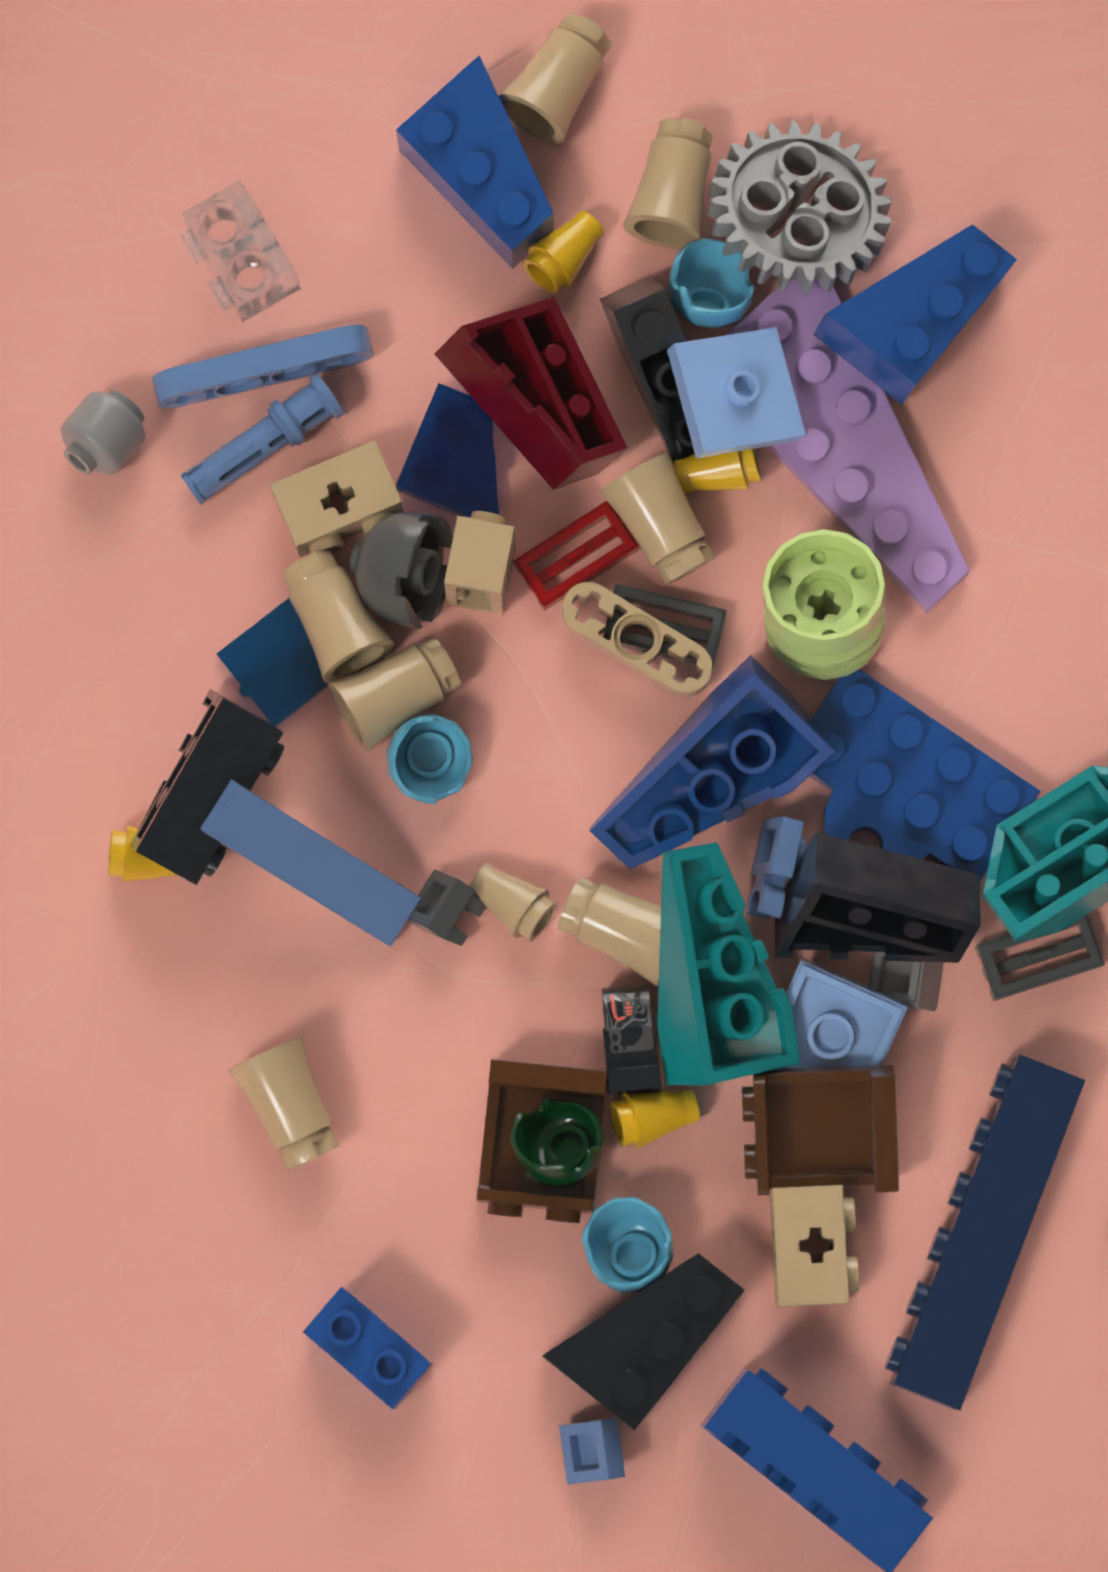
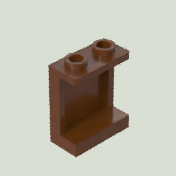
(822, 1128)
(502, 1180)

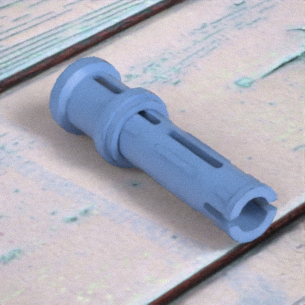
(285, 424)

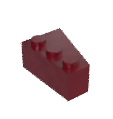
(537, 390)

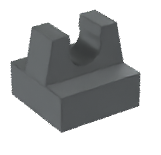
(441, 905)

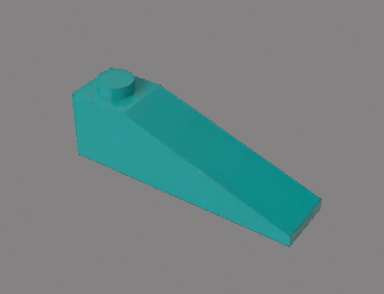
(714, 990)

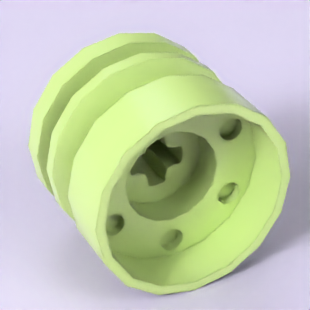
(819, 576)

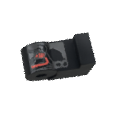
(630, 1040)

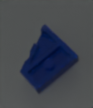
(453, 457)

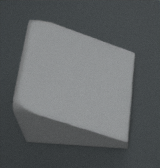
(907, 981)

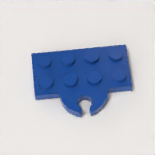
(911, 779)

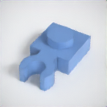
(775, 860)

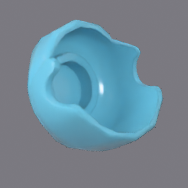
(708, 285)
(429, 758)
(628, 1244)

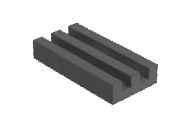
(673, 605)
(993, 971)

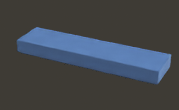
(310, 863)

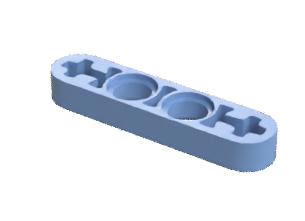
(262, 366)

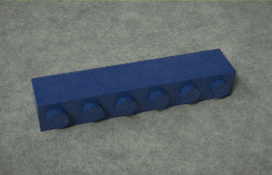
(986, 1231)

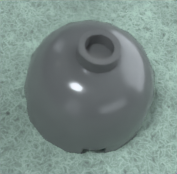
(402, 567)

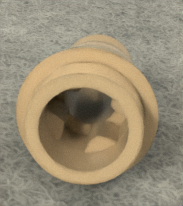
(514, 902)

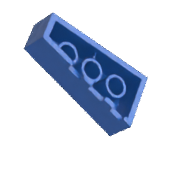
(817, 1470)

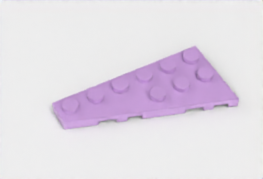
(857, 452)

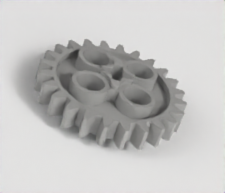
(838, 237)

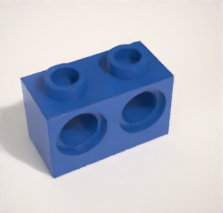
(367, 1348)

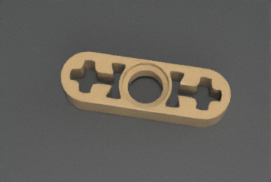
(633, 615)

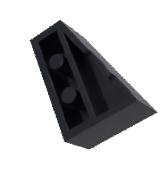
(223, 747)
(877, 902)
(647, 1340)

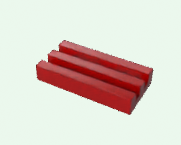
(536, 581)

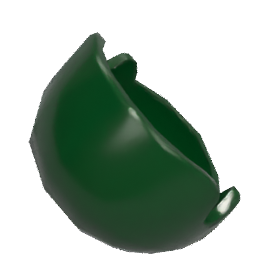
(558, 1141)

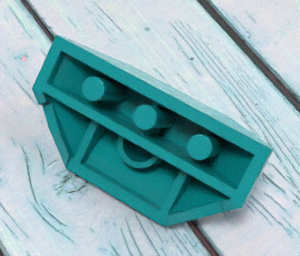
(1052, 859)

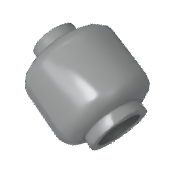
(102, 432)

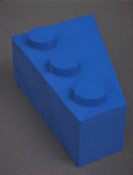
(478, 164)
(916, 312)

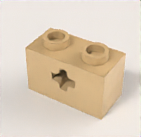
(359, 479)
(480, 562)
(793, 1215)

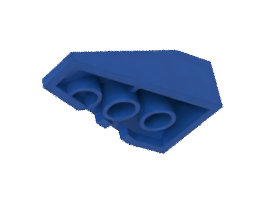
(727, 757)

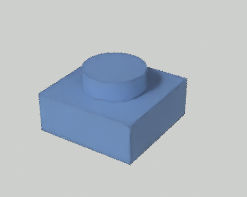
(592, 1451)

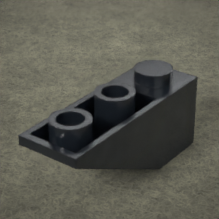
(644, 330)

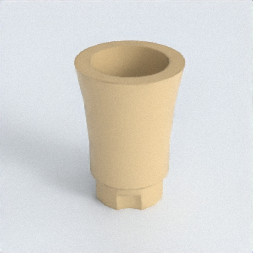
(557, 79)
(672, 186)
(660, 517)
(335, 617)
(394, 691)
(615, 925)
(287, 1102)

